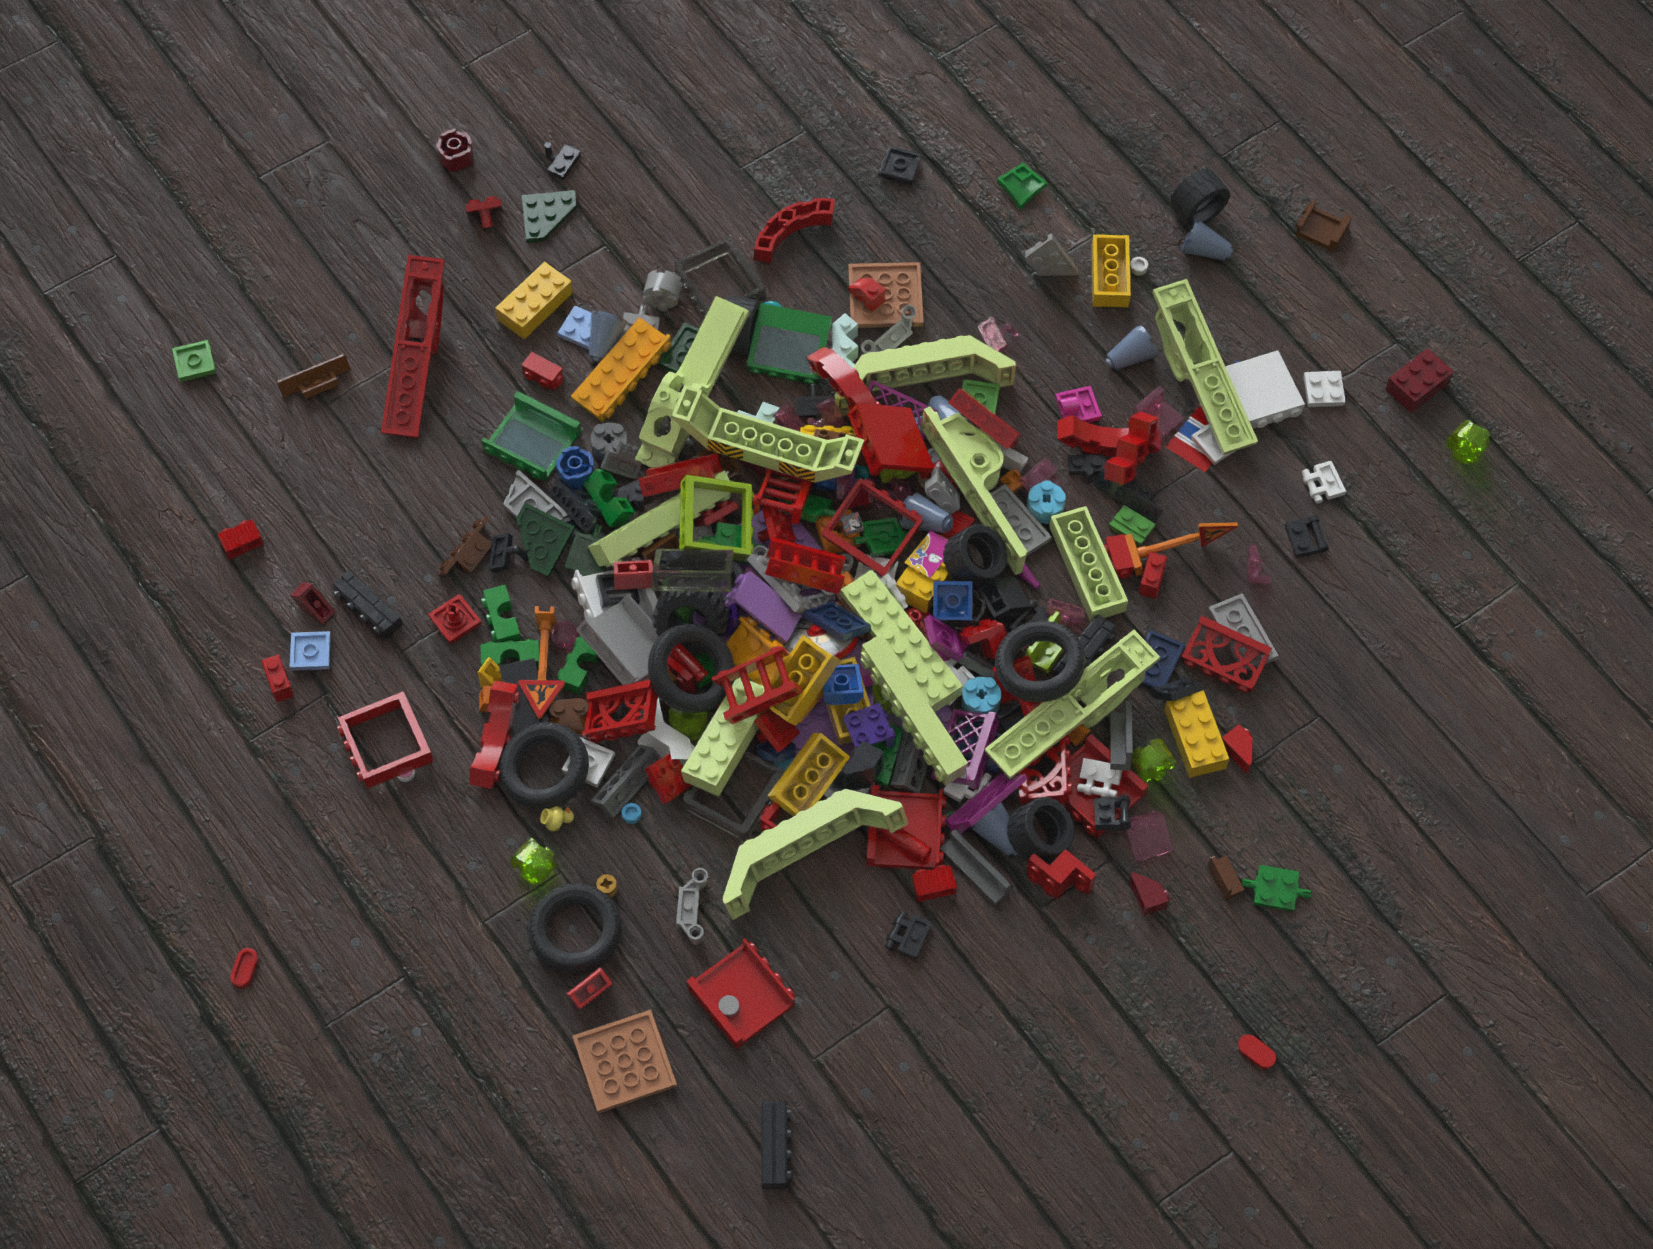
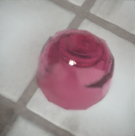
(563, 634)

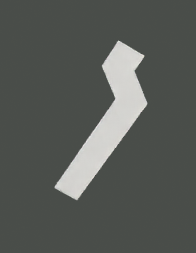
(678, 743)

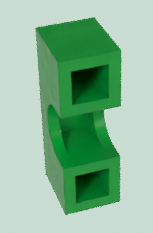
(600, 488)
(497, 602)
(510, 649)
(575, 677)

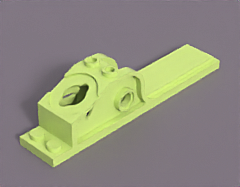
(698, 371)
(1209, 375)
(976, 469)
(1058, 717)

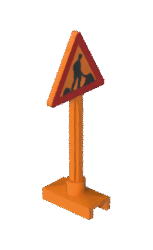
(1207, 533)
(542, 692)

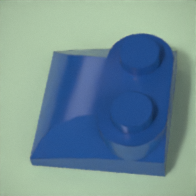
(952, 600)
(843, 686)

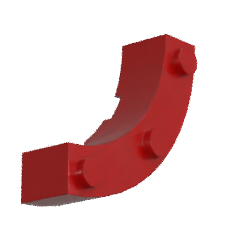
(788, 221)
(842, 377)
(1095, 438)
(496, 734)

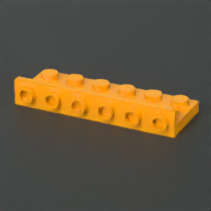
(621, 369)
(751, 642)

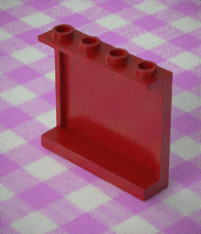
(985, 419)
(890, 439)
(1081, 805)
(924, 822)
(752, 983)

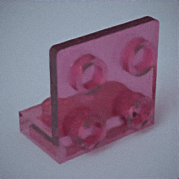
(1156, 406)
(1149, 836)

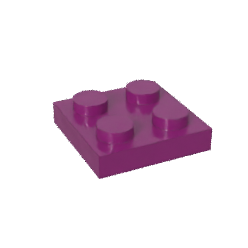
(943, 638)

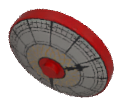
(821, 637)

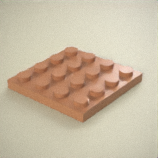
(902, 288)
(624, 1061)

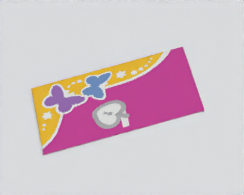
(928, 554)

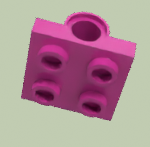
(1079, 403)

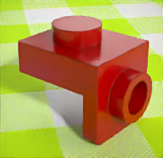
(769, 815)

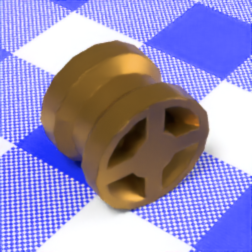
(610, 890)

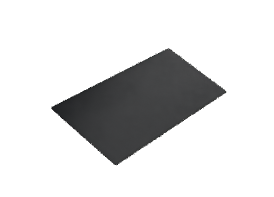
(512, 673)

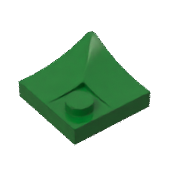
(1021, 184)

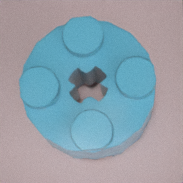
(1046, 501)
(981, 696)

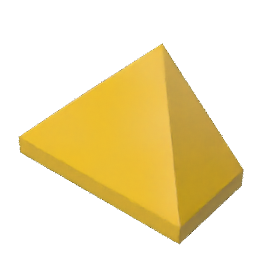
(489, 673)

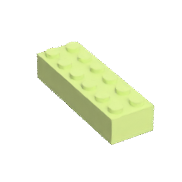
(1088, 563)
(721, 745)

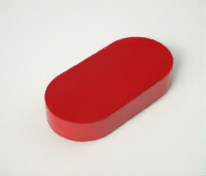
(244, 968)
(1256, 1051)

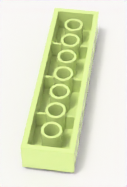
(653, 525)
(877, 606)
(913, 710)

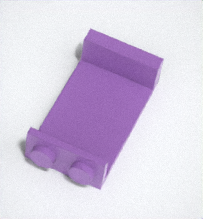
(764, 605)

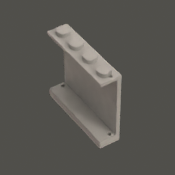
(621, 639)

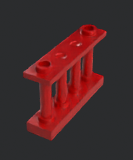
(669, 476)
(799, 499)
(805, 565)
(770, 697)

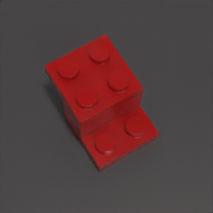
(989, 635)
(1060, 874)

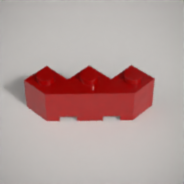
(1132, 448)

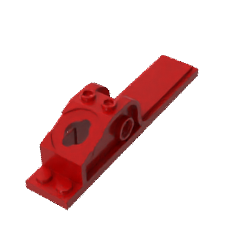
(409, 358)

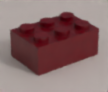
(1419, 380)

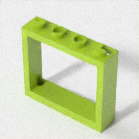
(686, 514)

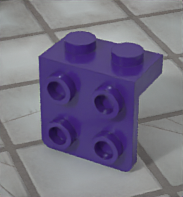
(870, 726)

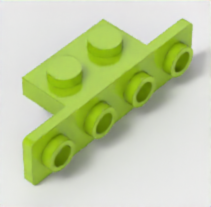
(1045, 654)

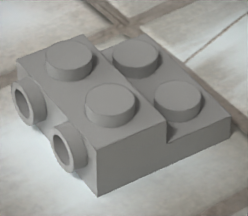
(942, 491)

